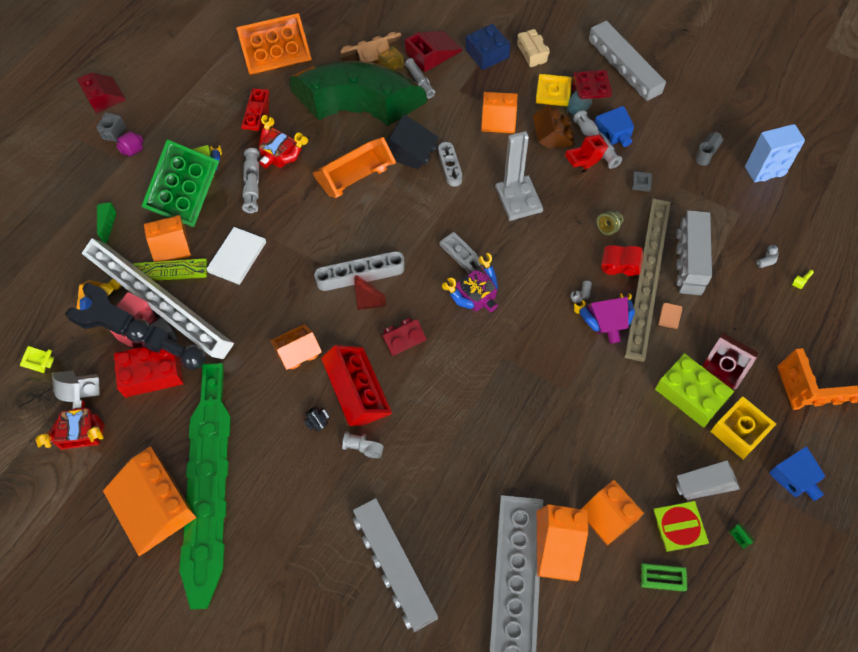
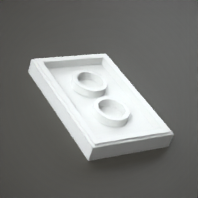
(236, 255)

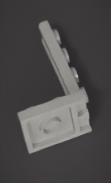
(517, 190)

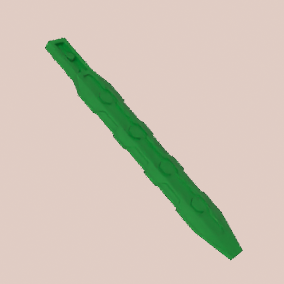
(206, 473)

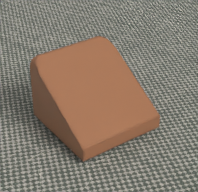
(670, 315)

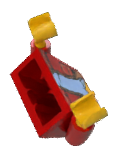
(277, 147)
(74, 429)

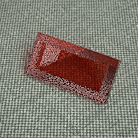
(367, 295)

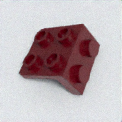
(591, 84)

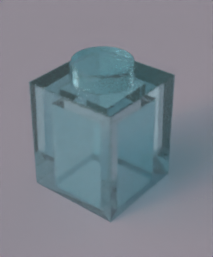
(576, 104)

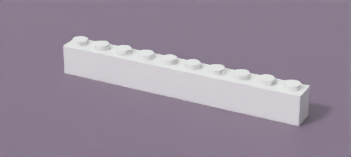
(158, 299)

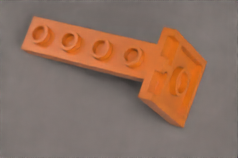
(802, 386)

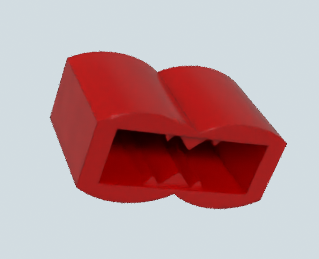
(622, 260)

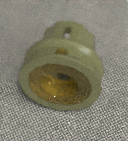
(613, 225)

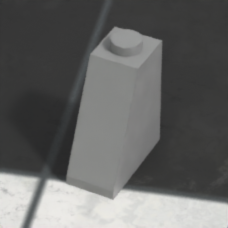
(707, 481)

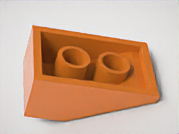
(561, 542)

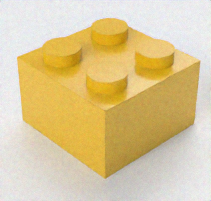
(743, 427)

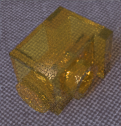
(391, 58)

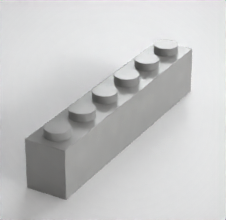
(626, 61)
(395, 565)

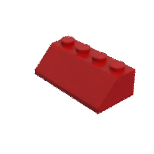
(355, 385)

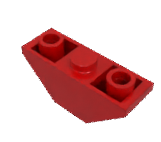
(256, 108)

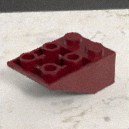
(430, 48)

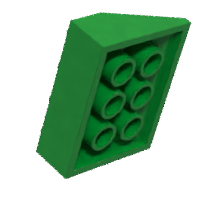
(180, 183)

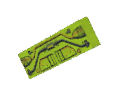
(174, 269)

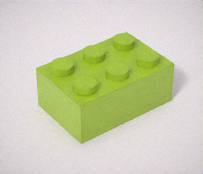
(694, 390)

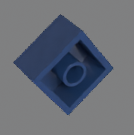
(487, 46)

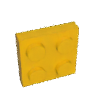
(553, 90)

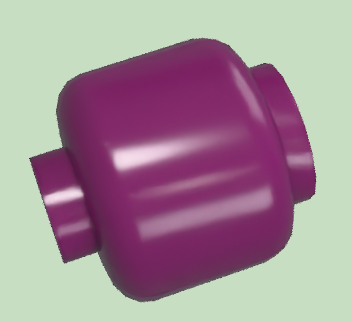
(130, 144)

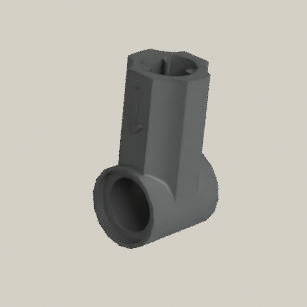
(708, 148)

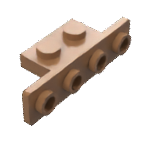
(370, 50)

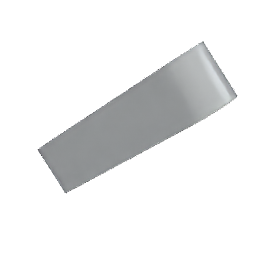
(368, 269)

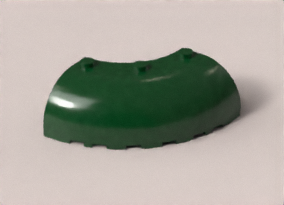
(357, 88)

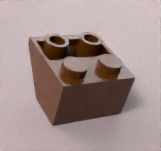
(553, 128)

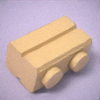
(533, 47)

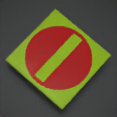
(680, 526)

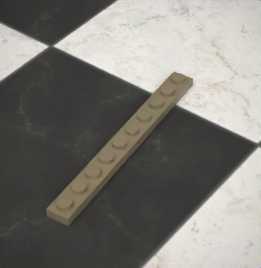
(647, 281)

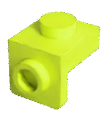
(37, 359)

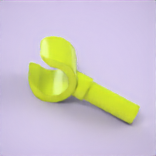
(800, 281)

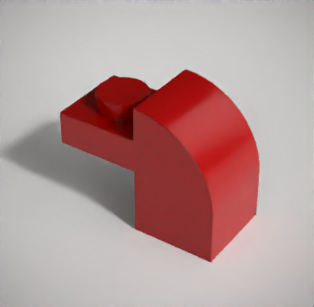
(589, 153)

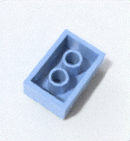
(774, 153)

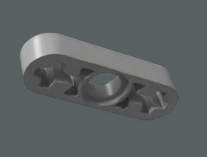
(448, 170)

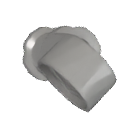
(358, 442)

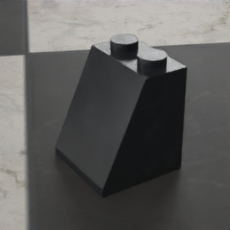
(411, 143)

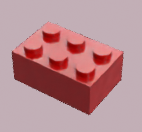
(146, 371)

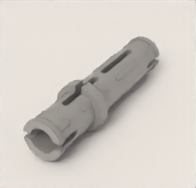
(419, 77)

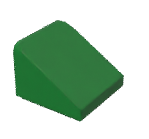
(741, 536)

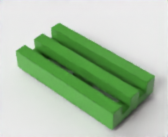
(644, 575)

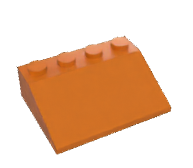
(274, 44)
(147, 501)

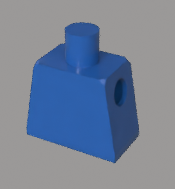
(616, 126)
(800, 474)

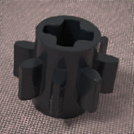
(316, 418)

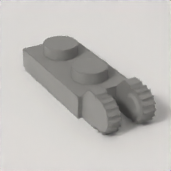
(460, 252)

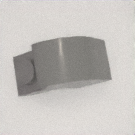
(72, 388)

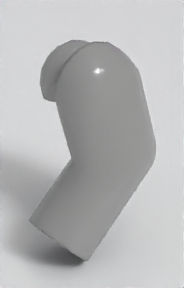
(584, 294)

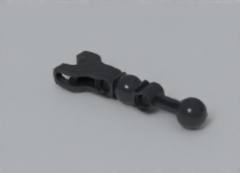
(136, 330)

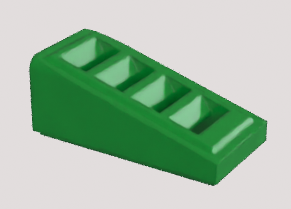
(105, 219)

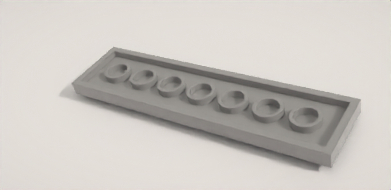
(516, 577)

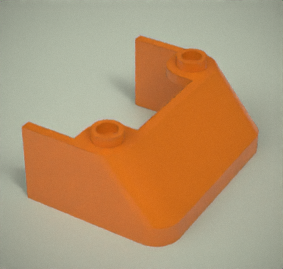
(354, 166)

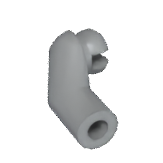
(770, 257)

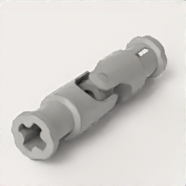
(589, 128)
(251, 189)

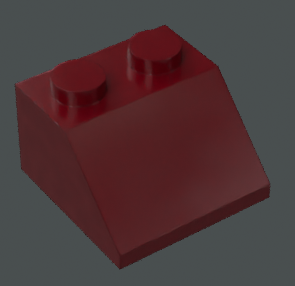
(100, 91)
(730, 361)

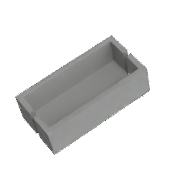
(694, 253)

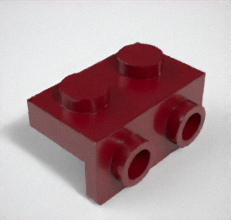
(403, 336)

